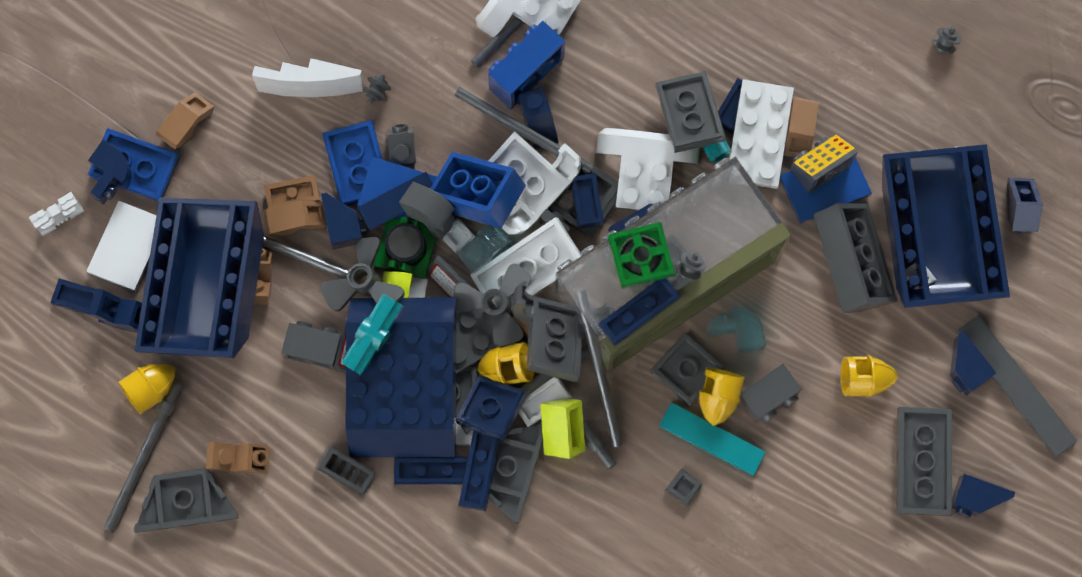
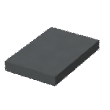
(690, 112)

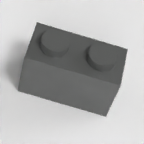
(311, 345)
(770, 393)

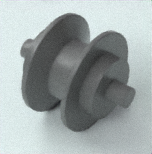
(946, 40)
(376, 88)
(690, 266)

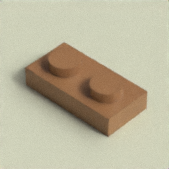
(292, 191)

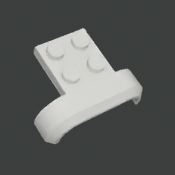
(552, 12)
(644, 164)
(542, 180)

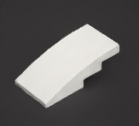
(317, 80)

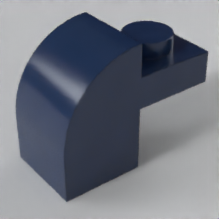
(114, 168)
(115, 311)

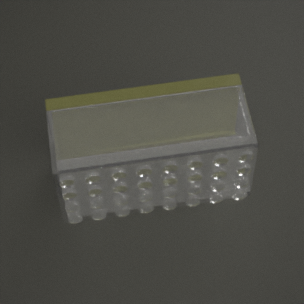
(717, 217)

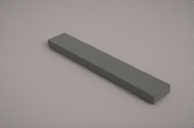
(1020, 389)

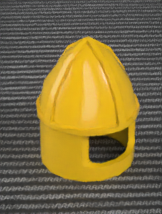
(506, 364)
(865, 376)
(148, 385)
(720, 394)

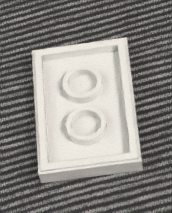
(124, 247)

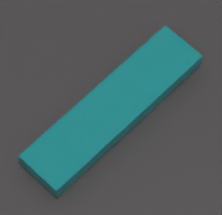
(712, 439)

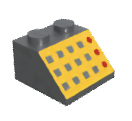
(823, 163)

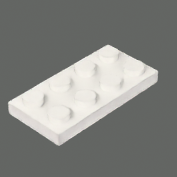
(762, 130)
(537, 254)

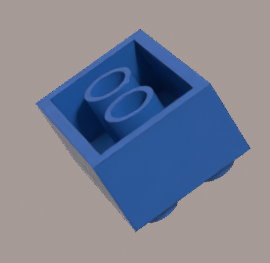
(526, 63)
(479, 188)

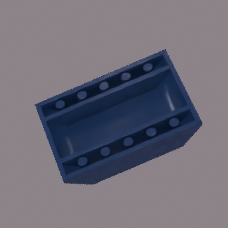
(944, 220)
(201, 278)
(409, 389)

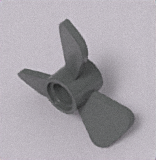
(340, 291)
(505, 328)

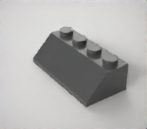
(854, 257)

